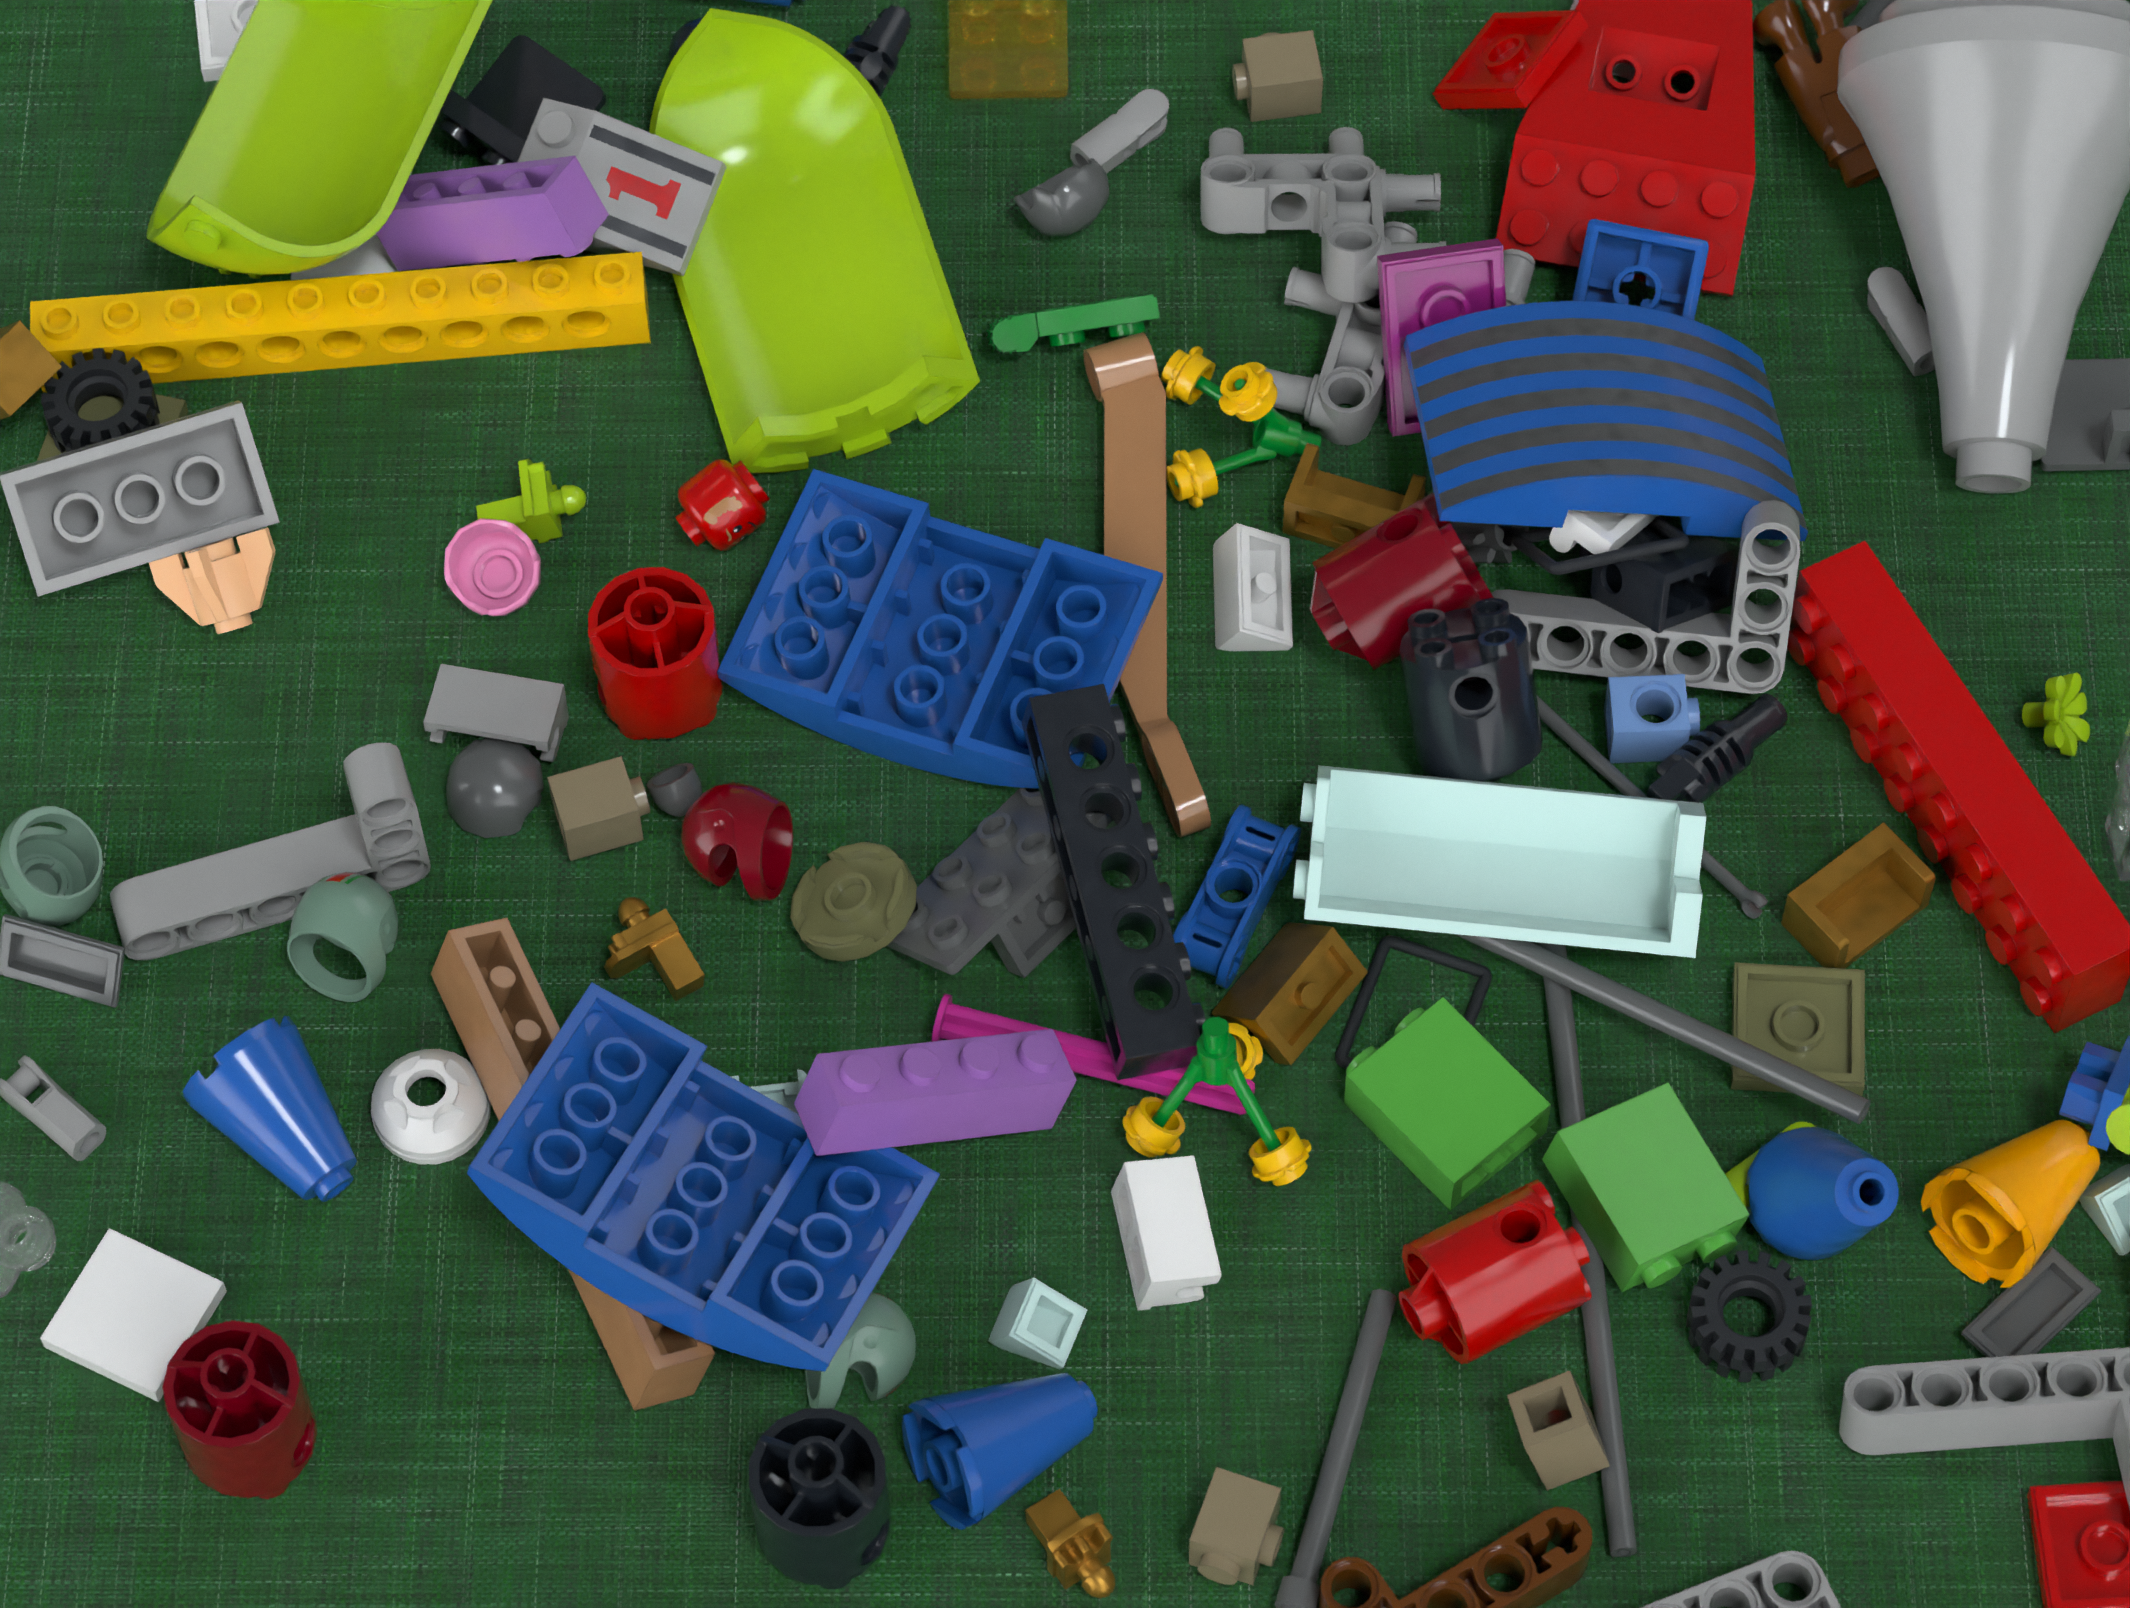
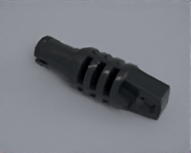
(1717, 753)

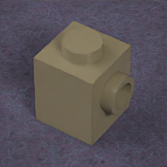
(1279, 75)
(598, 807)
(1558, 1430)
(1236, 1529)

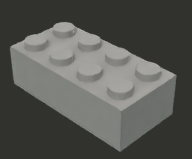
(138, 497)

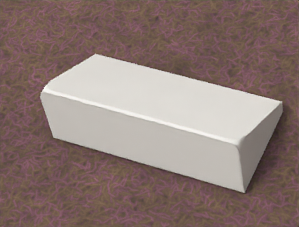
(1252, 591)

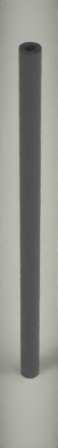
(1679, 1026)

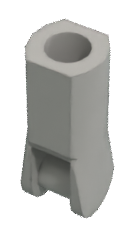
(1125, 132)
(1902, 318)
(53, 1111)

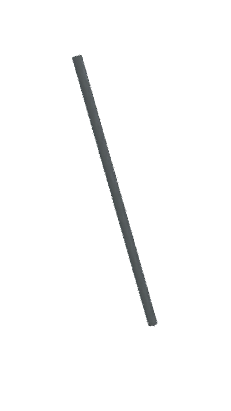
(1594, 1311)

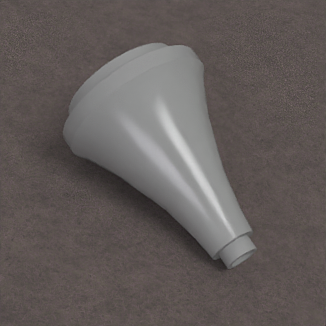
(2005, 179)

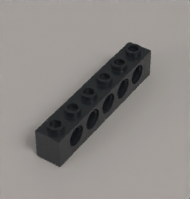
(1137, 1037)

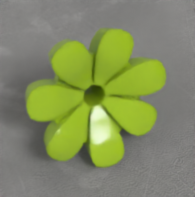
(2060, 714)

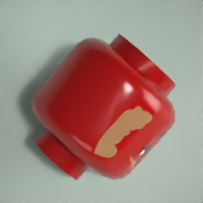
(721, 504)

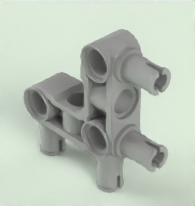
(1334, 195)
(1355, 360)

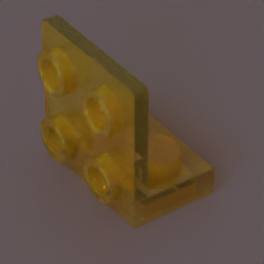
(1008, 49)

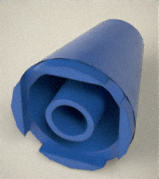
(276, 1109)
(1817, 1193)
(994, 1440)

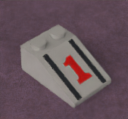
(647, 184)

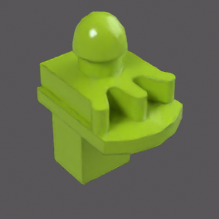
(539, 506)

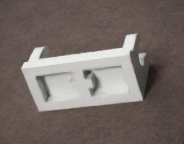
(1165, 1231)

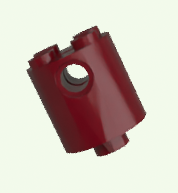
(1387, 575)
(240, 1409)

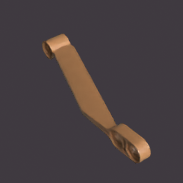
(1134, 404)

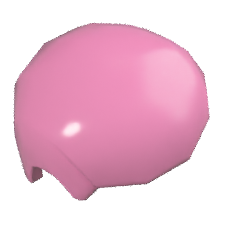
(492, 567)

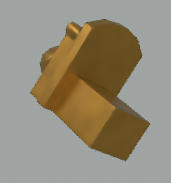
(654, 940)
(1073, 1545)

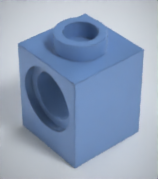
(1637, 740)

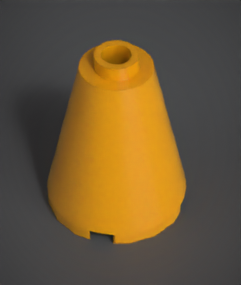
(2010, 1201)

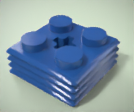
(1619, 251)

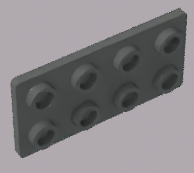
(2091, 417)
(995, 888)

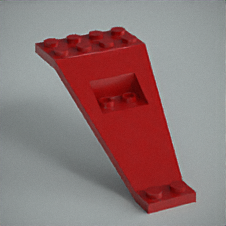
(1639, 146)

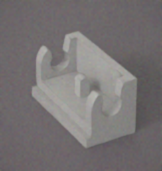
(497, 708)

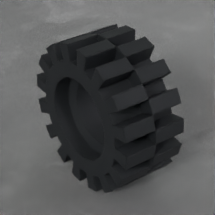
(96, 379)
(1755, 1280)

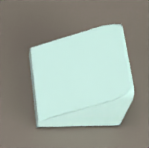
(2109, 1207)
(1038, 1323)

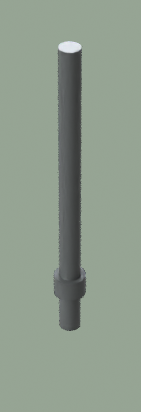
(1300, 1587)

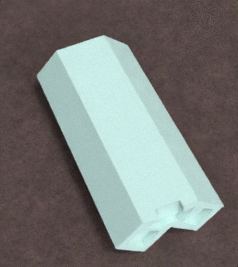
(1502, 861)

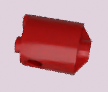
(655, 653)
(1494, 1274)

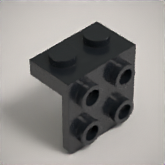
(508, 98)

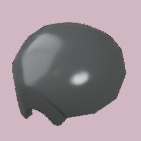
(1066, 200)
(493, 787)

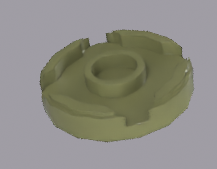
(854, 902)

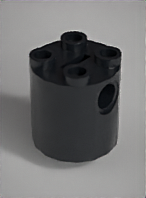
(1471, 691)
(820, 1497)

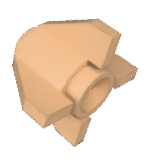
(219, 581)

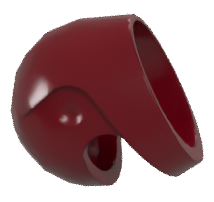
(743, 830)

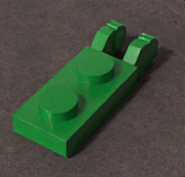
(1068, 323)

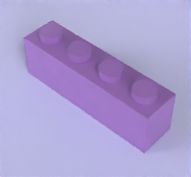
(493, 214)
(934, 1091)

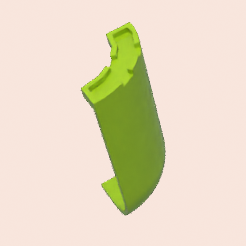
(312, 131)
(815, 263)

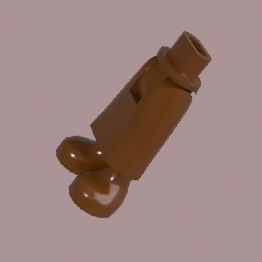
(1813, 78)

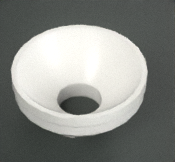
(434, 1131)

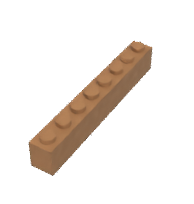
(506, 1033)

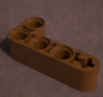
(1466, 1582)

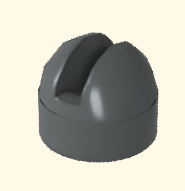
(675, 789)

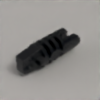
(877, 48)

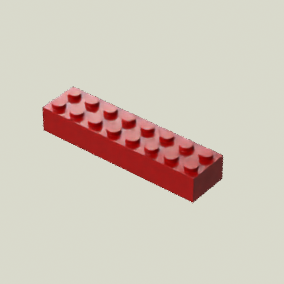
(1960, 788)

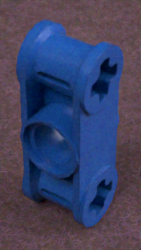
(1252, 860)

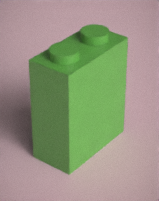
(1445, 1102)
(1646, 1188)

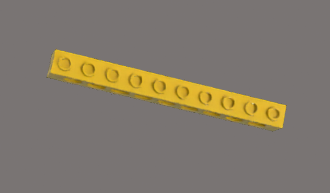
(357, 318)

